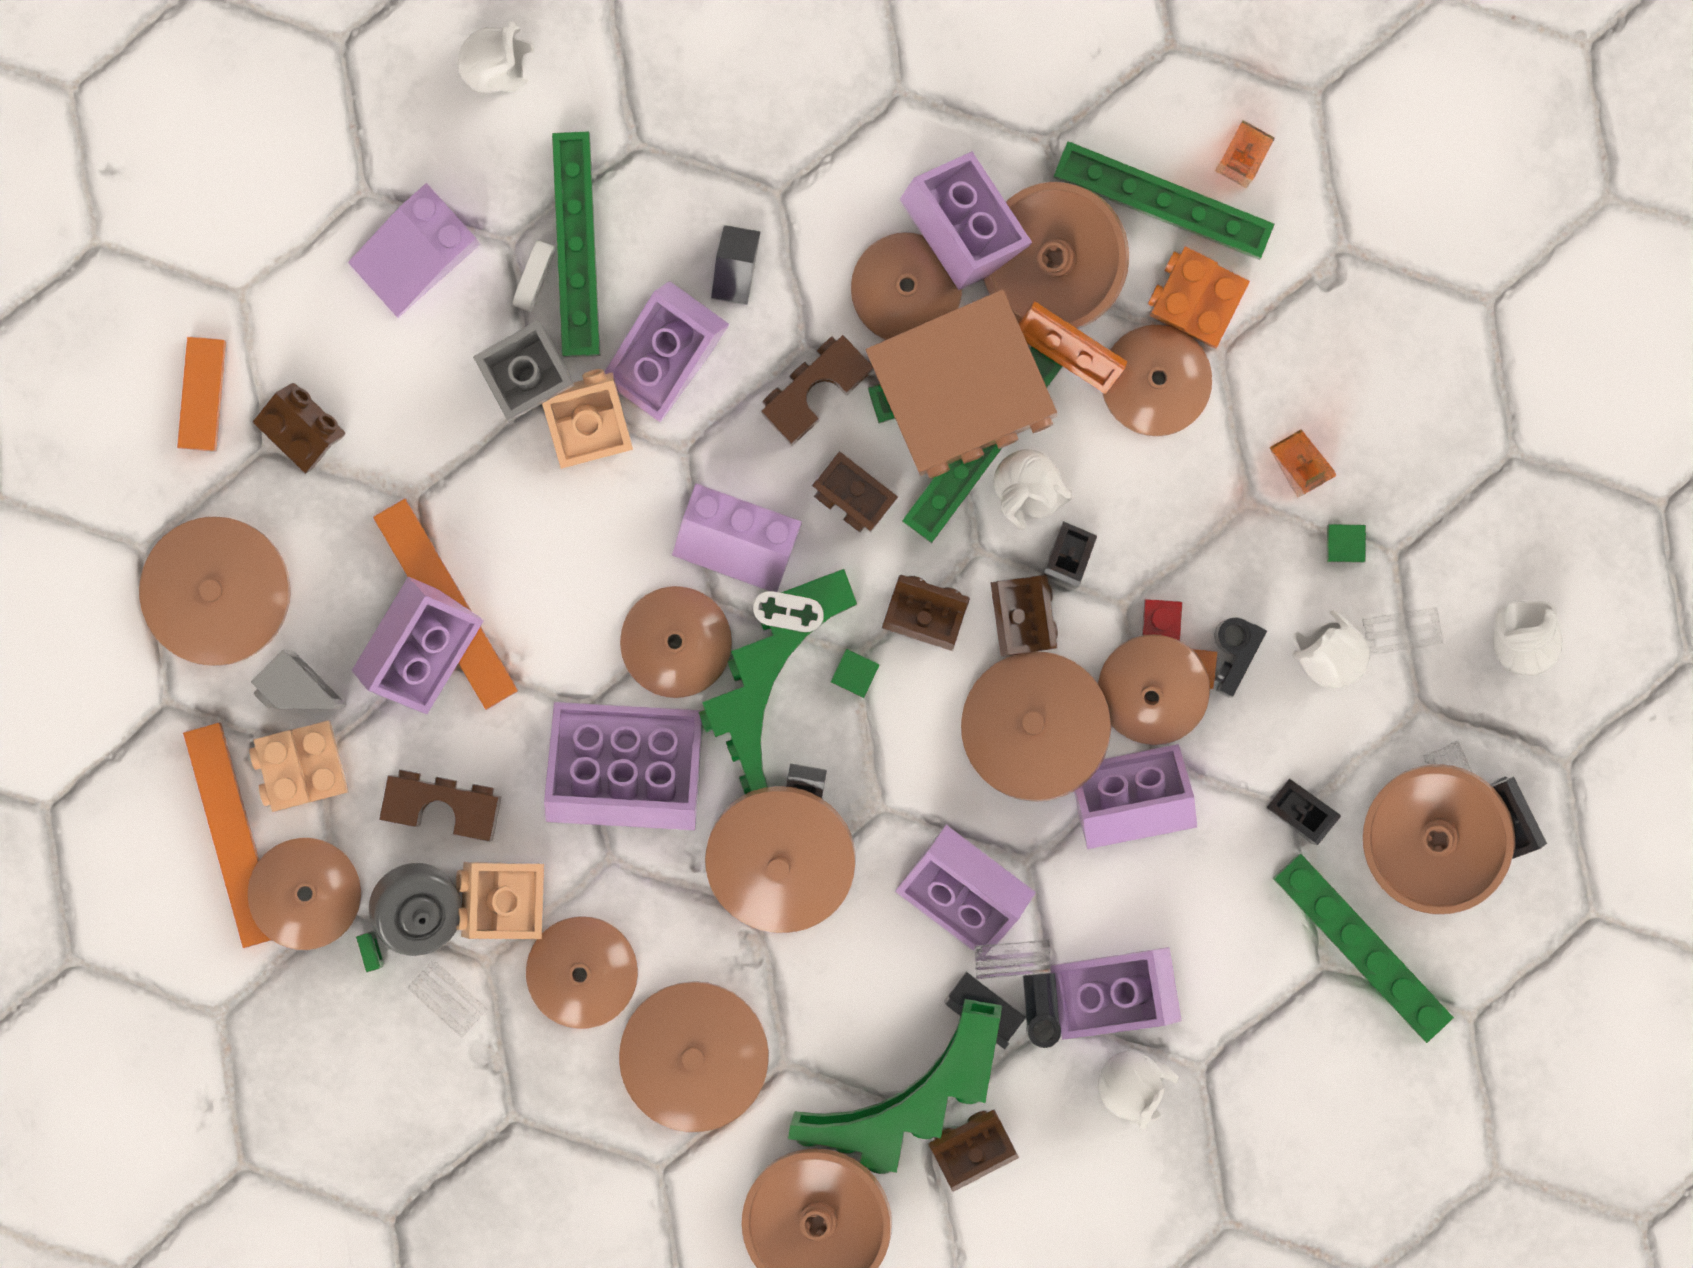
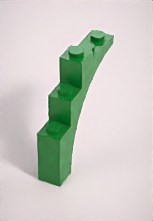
(758, 667)
(920, 1109)

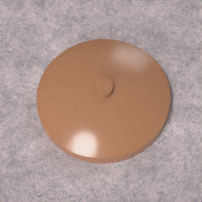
(1074, 255)
(214, 591)
(1036, 726)
(1438, 839)
(780, 859)
(694, 1056)
(816, 1213)

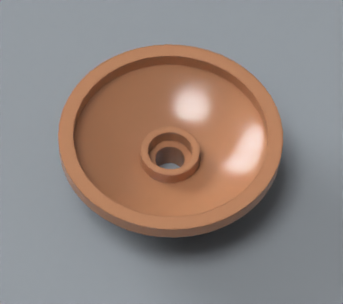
(877, 290)
(1165, 407)
(703, 649)
(1158, 666)
(297, 922)
(598, 950)

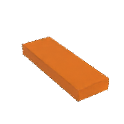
(1071, 347)
(201, 394)

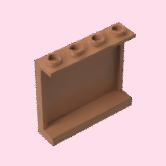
(962, 384)

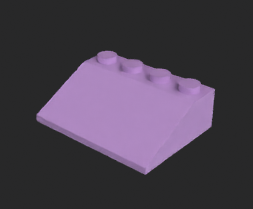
(623, 766)

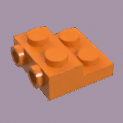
(1197, 296)

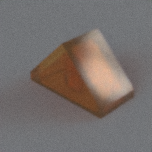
(1244, 154)
(1302, 463)

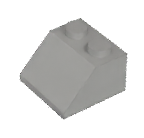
(524, 370)
(293, 685)

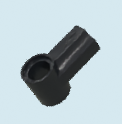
(1041, 1004)

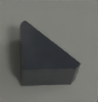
(735, 264)
(1069, 555)
(1303, 812)

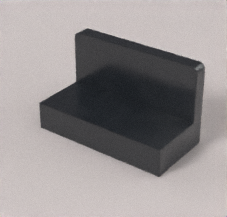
(1527, 832)
(972, 989)

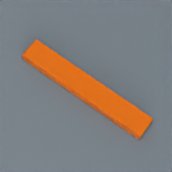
(424, 564)
(226, 822)

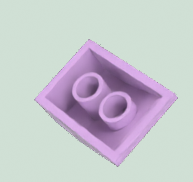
(413, 250)
(665, 349)
(1116, 993)

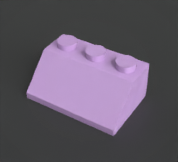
(964, 219)
(736, 538)
(416, 646)
(1136, 798)
(965, 890)

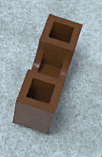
(838, 364)
(474, 809)

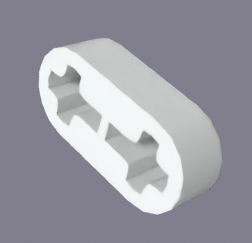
(533, 276)
(789, 602)

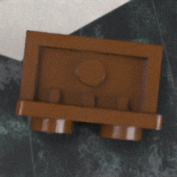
(298, 426)
(854, 492)
(926, 612)
(1024, 615)
(973, 1149)

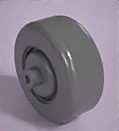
(415, 909)

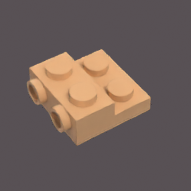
(588, 420)
(298, 766)
(501, 900)

